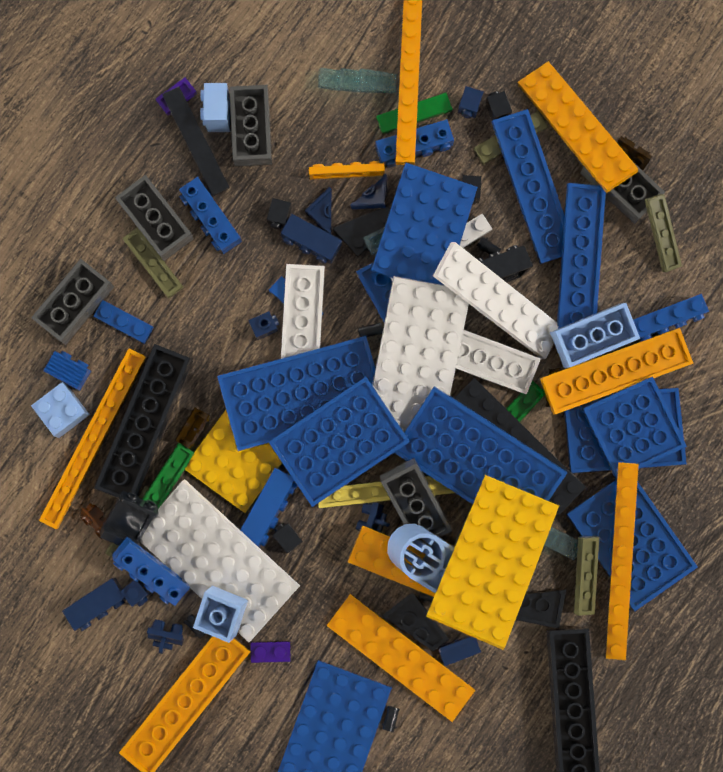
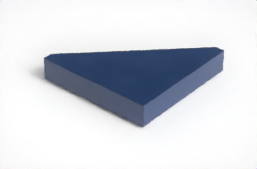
(374, 196)
(320, 210)

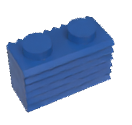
(67, 370)

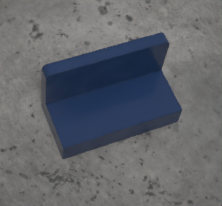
(459, 649)

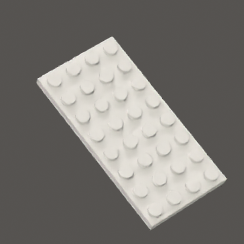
(418, 345)
(211, 551)

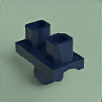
(376, 518)
(157, 633)

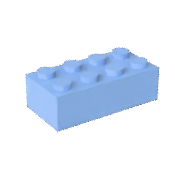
(595, 335)

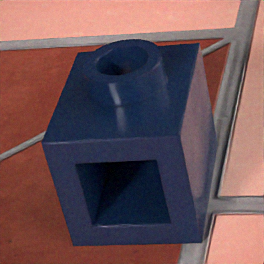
(470, 102)
(264, 325)
(135, 593)

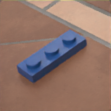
(123, 321)

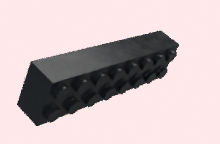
(486, 405)
(144, 422)
(572, 700)

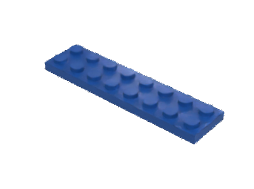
(532, 183)
(581, 253)

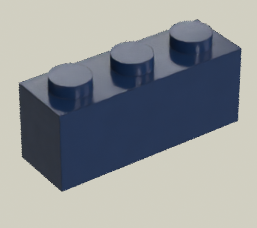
(311, 239)
(94, 605)

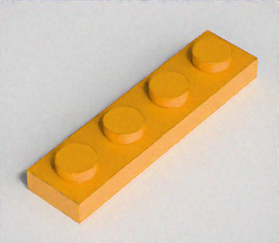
(339, 170)

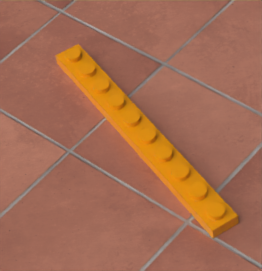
(409, 82)
(92, 439)
(622, 561)

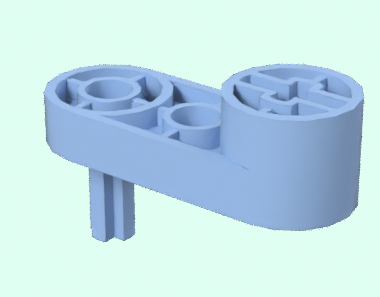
(426, 570)

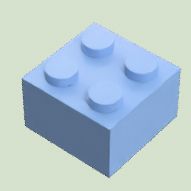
(216, 107)
(60, 410)
(220, 614)

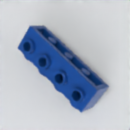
(428, 139)
(210, 215)
(671, 316)
(267, 507)
(150, 571)

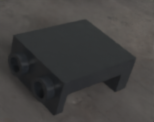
(128, 518)

